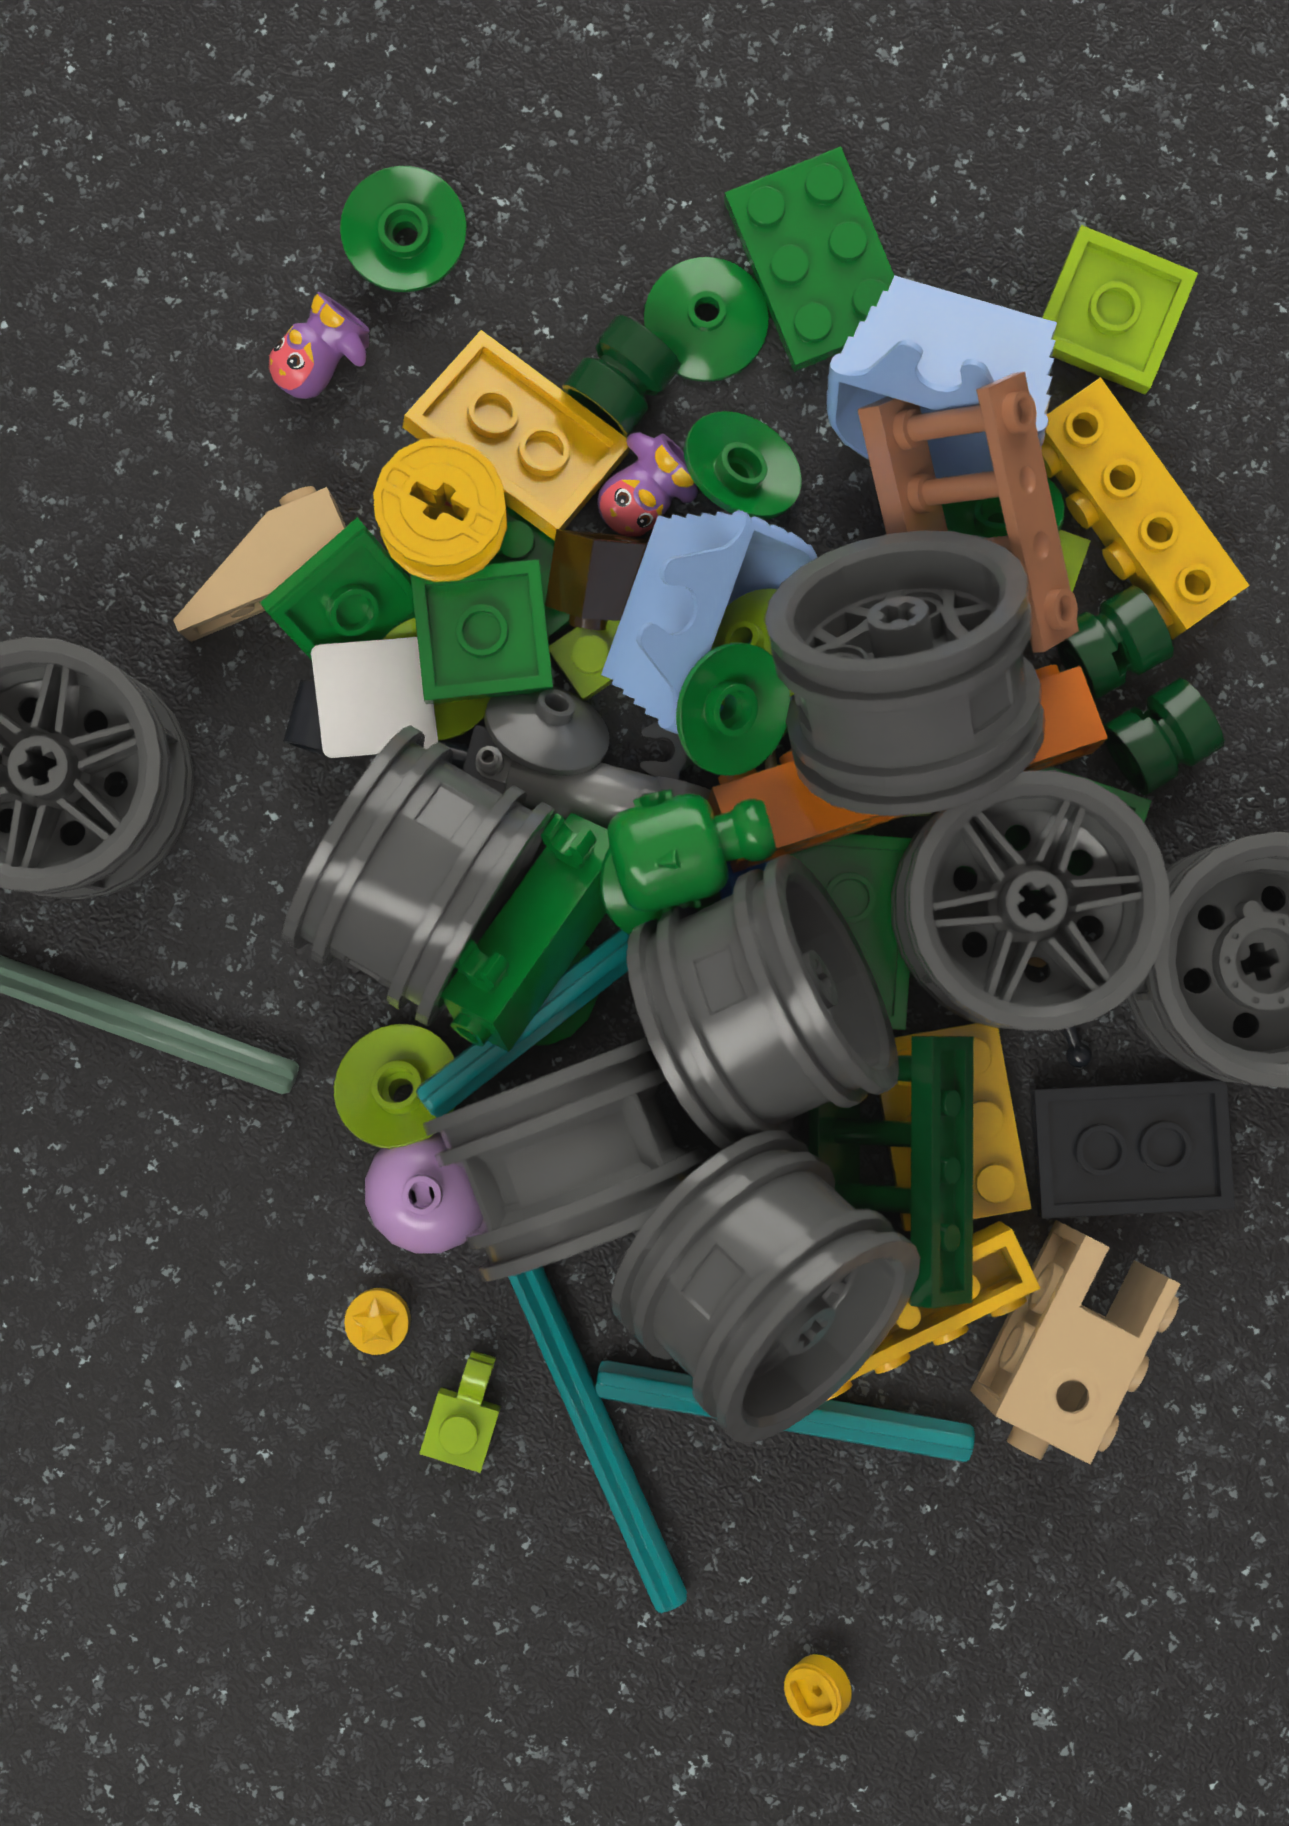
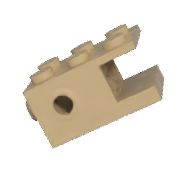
(1065, 1367)

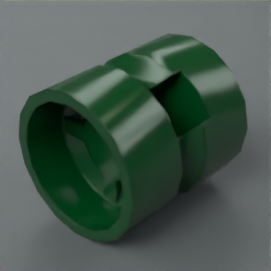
(628, 367)
(1120, 639)
(1170, 732)

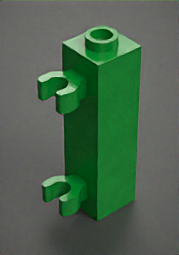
(532, 937)

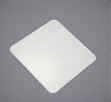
(369, 695)

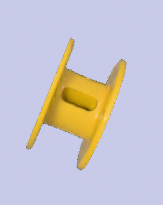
(437, 473)

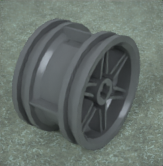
(142, 741)
(1121, 890)
(1199, 1027)
(566, 1159)

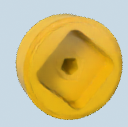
(377, 1321)
(817, 1690)

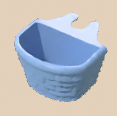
(936, 354)
(681, 594)

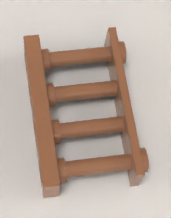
(914, 497)

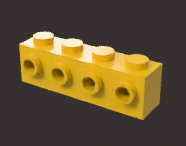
(1136, 509)
(999, 1287)

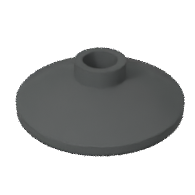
(548, 731)

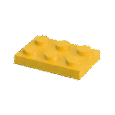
(534, 433)
(997, 1156)

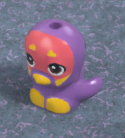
(311, 350)
(645, 488)

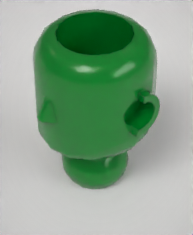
(677, 851)

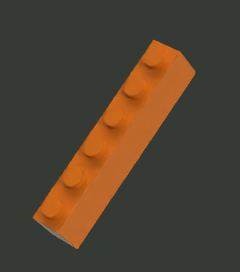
(805, 820)

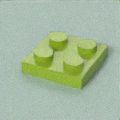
(1116, 308)

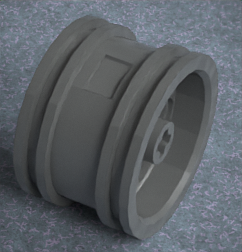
(908, 672)
(414, 871)
(761, 1005)
(763, 1284)

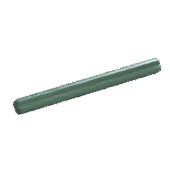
(147, 1026)

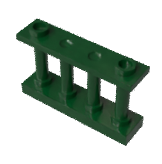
(940, 1163)

